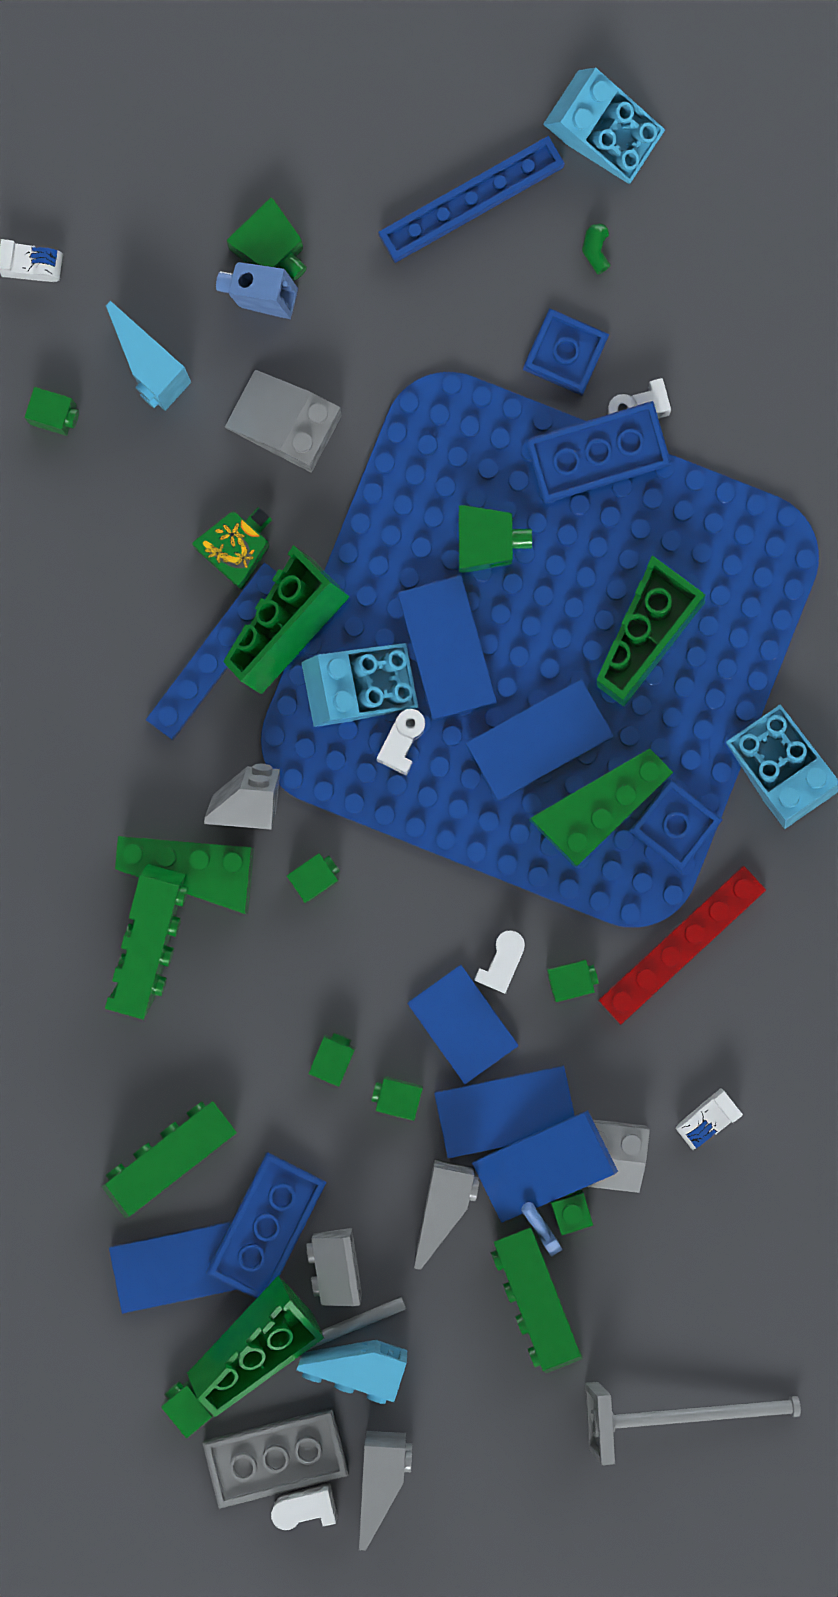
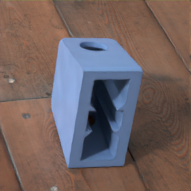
(260, 289)

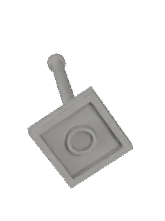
(603, 1422)

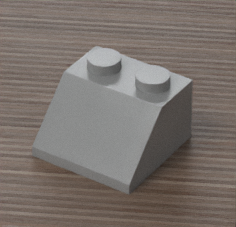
(247, 799)
(628, 1150)
(336, 1268)

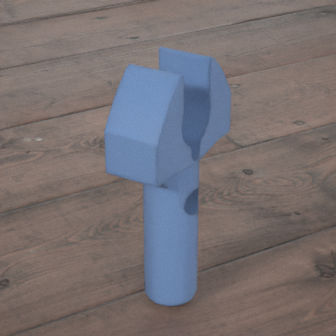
(542, 1229)

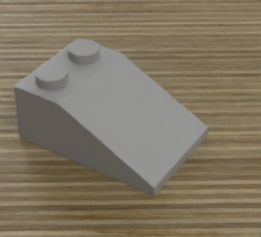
(284, 419)
(446, 1202)
(383, 1475)

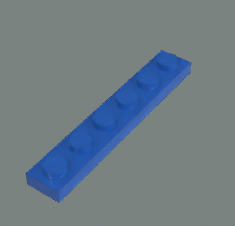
(471, 199)
(207, 663)

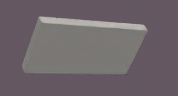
(275, 1458)

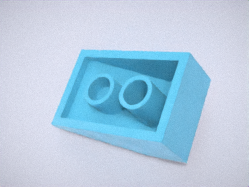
(155, 370)

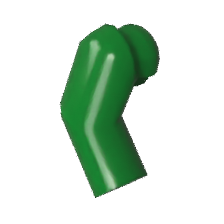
(592, 246)

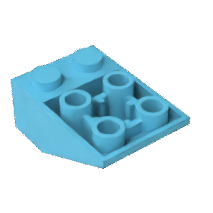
(604, 124)
(359, 684)
(783, 766)
(361, 1366)

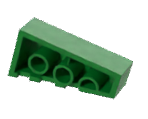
(284, 621)
(654, 621)
(596, 810)
(211, 870)
(148, 941)
(168, 1159)
(537, 1301)
(255, 1347)

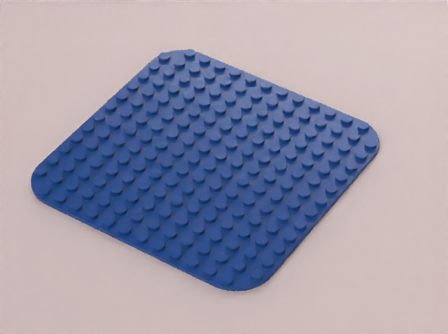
(540, 631)

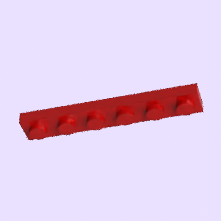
(681, 945)

